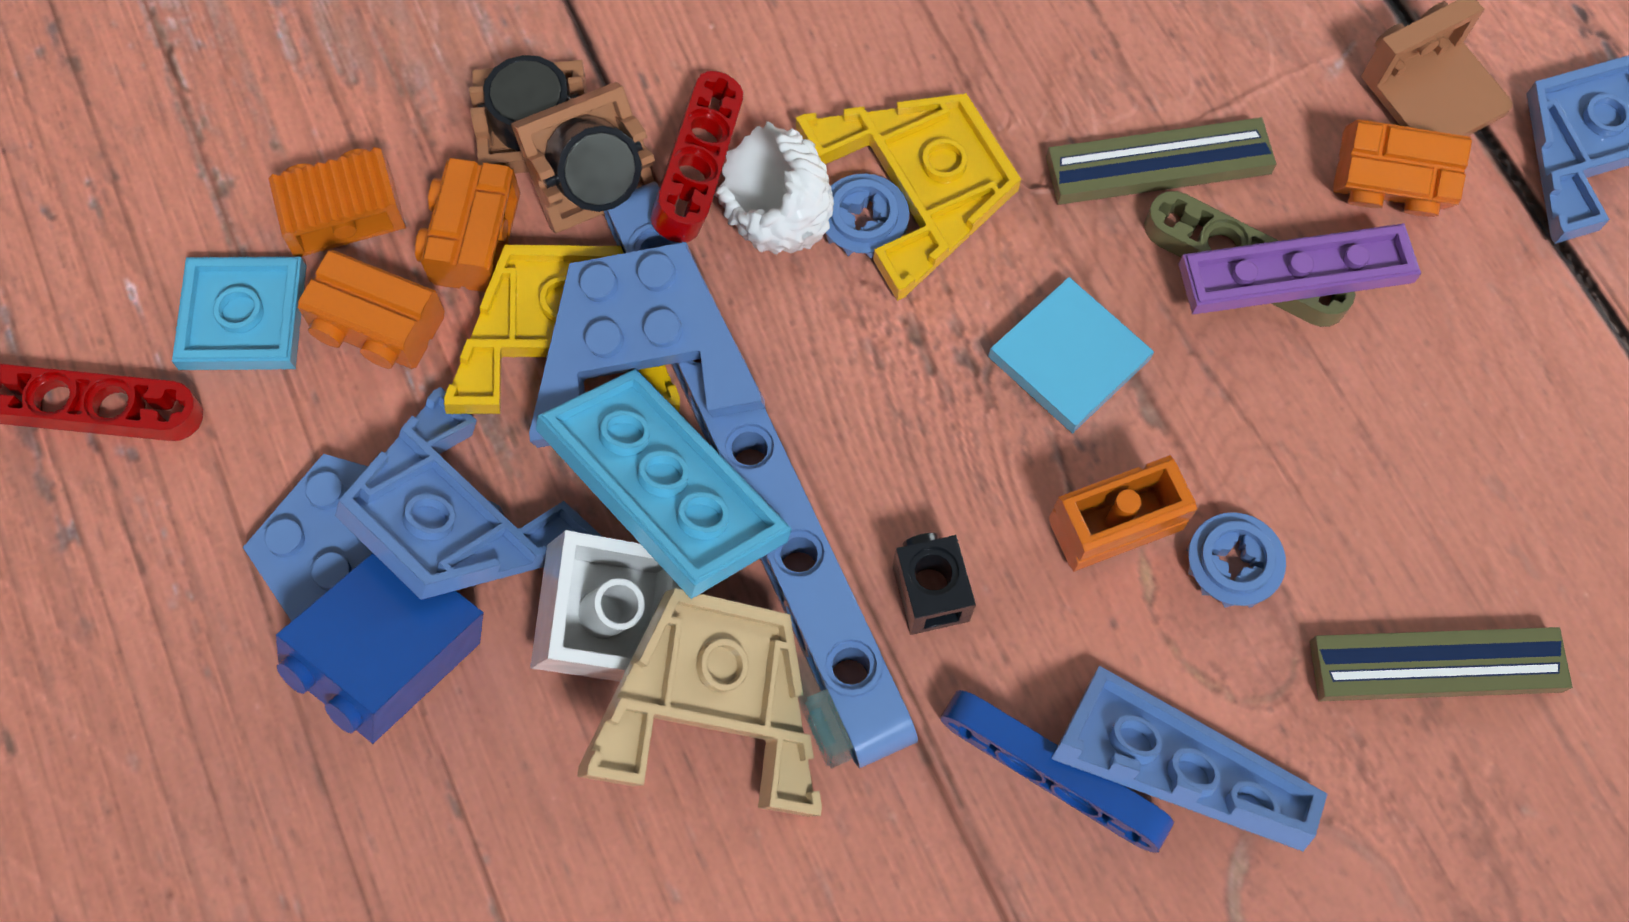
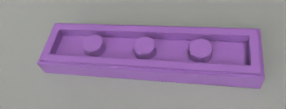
(1298, 268)

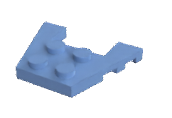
(1577, 134)
(641, 315)
(433, 522)
(303, 543)

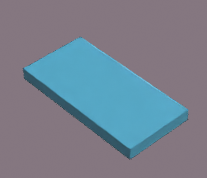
(663, 482)

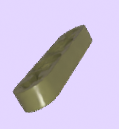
(1215, 222)

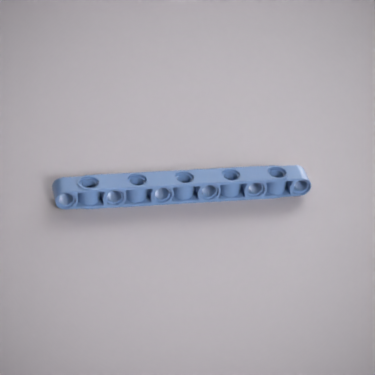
(819, 599)

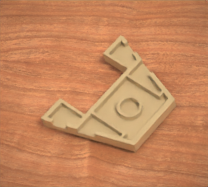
(714, 670)

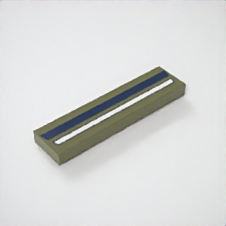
(1160, 161)
(1440, 664)

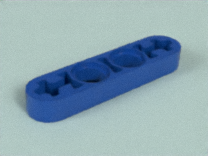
(1031, 756)

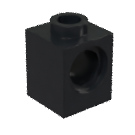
(928, 608)

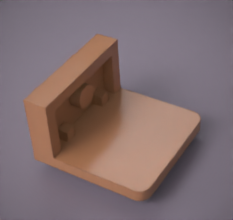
(1431, 75)

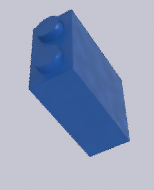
(375, 647)

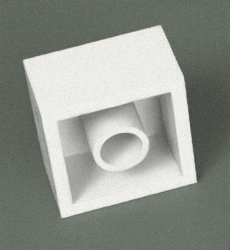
(595, 605)

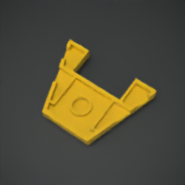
(941, 163)
(520, 321)

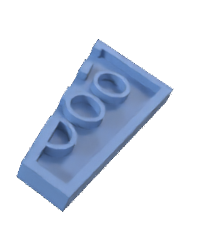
(1173, 757)

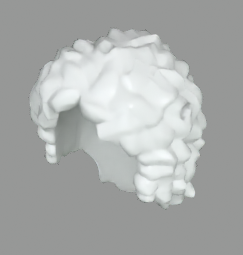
(776, 190)

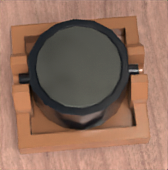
(513, 92)
(584, 155)

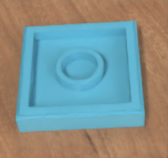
(239, 313)
(1070, 354)

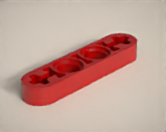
(699, 154)
(86, 396)

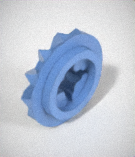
(852, 196)
(1258, 547)

